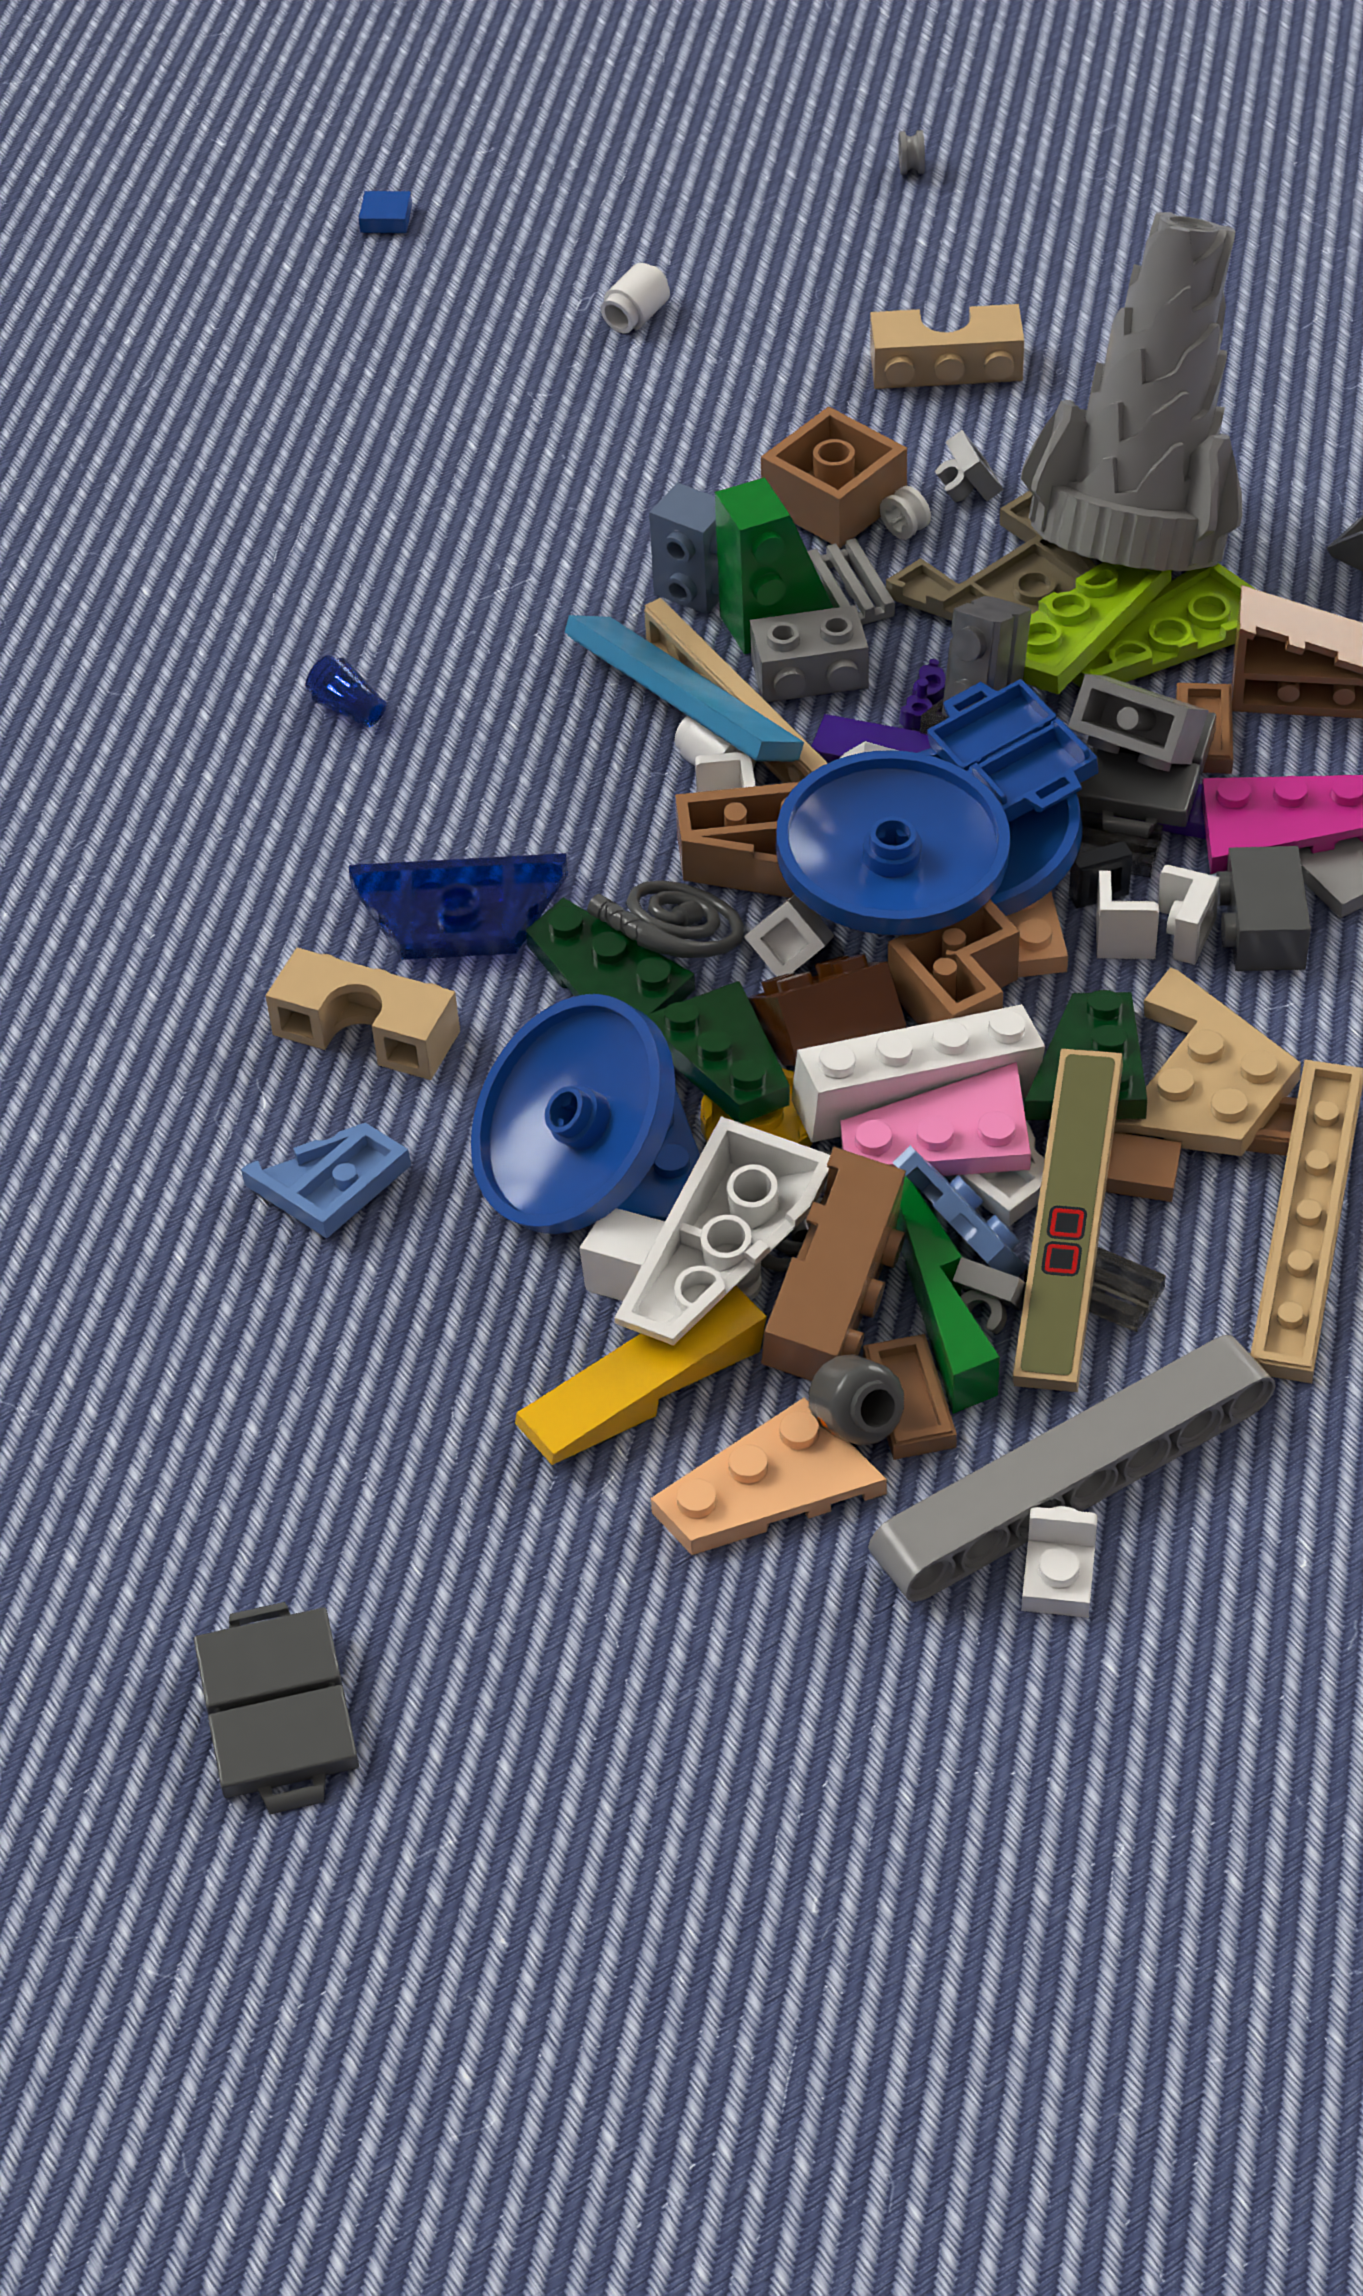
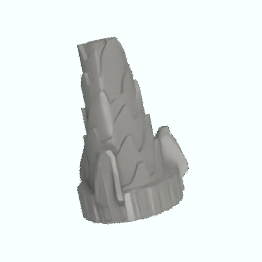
(1146, 464)

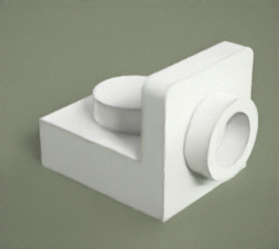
(1192, 909)
(1059, 1561)

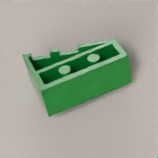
(761, 560)

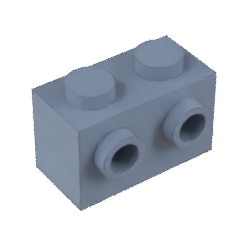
(685, 548)

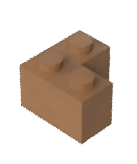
(956, 967)

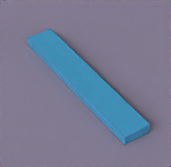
(684, 689)

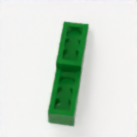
(959, 1345)

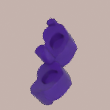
(925, 693)

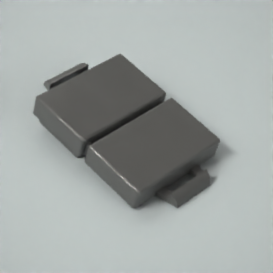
(1144, 792)
(276, 1705)

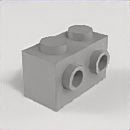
(809, 653)
(1139, 720)

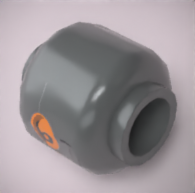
(856, 1399)

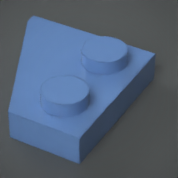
(331, 1177)
(958, 1205)

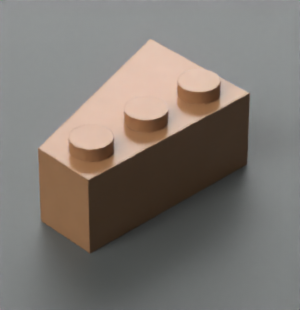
(1296, 659)
(731, 837)
(837, 1266)

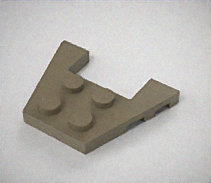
(1018, 577)

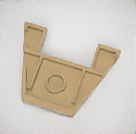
(1218, 1080)

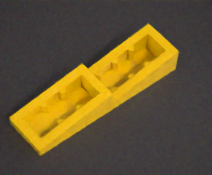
(630, 1380)

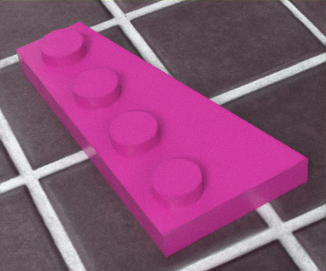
(1280, 813)

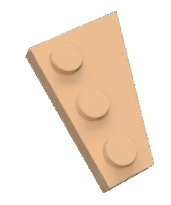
(764, 1478)

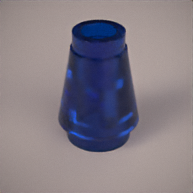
(343, 690)

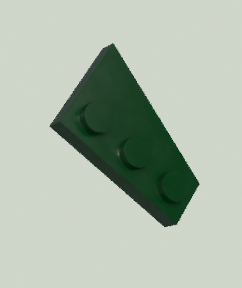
(600, 960)
(1094, 1023)
(725, 1052)

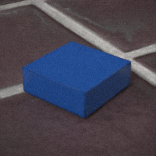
(385, 211)

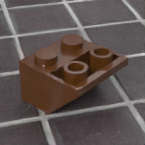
(838, 1004)

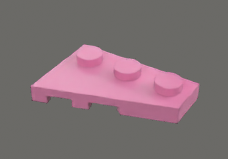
(956, 1128)

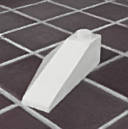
(727, 1218)

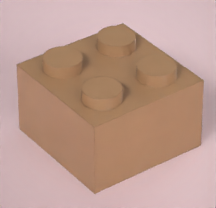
(835, 475)

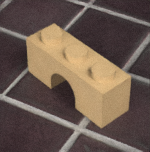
(915, 356)
(322, 995)

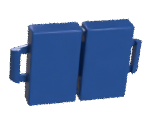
(1013, 747)

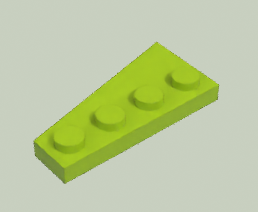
(1083, 621)
(1181, 623)

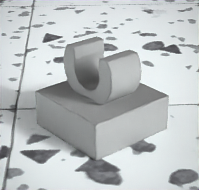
(967, 471)
(989, 1287)

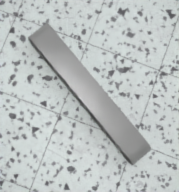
(1071, 1466)

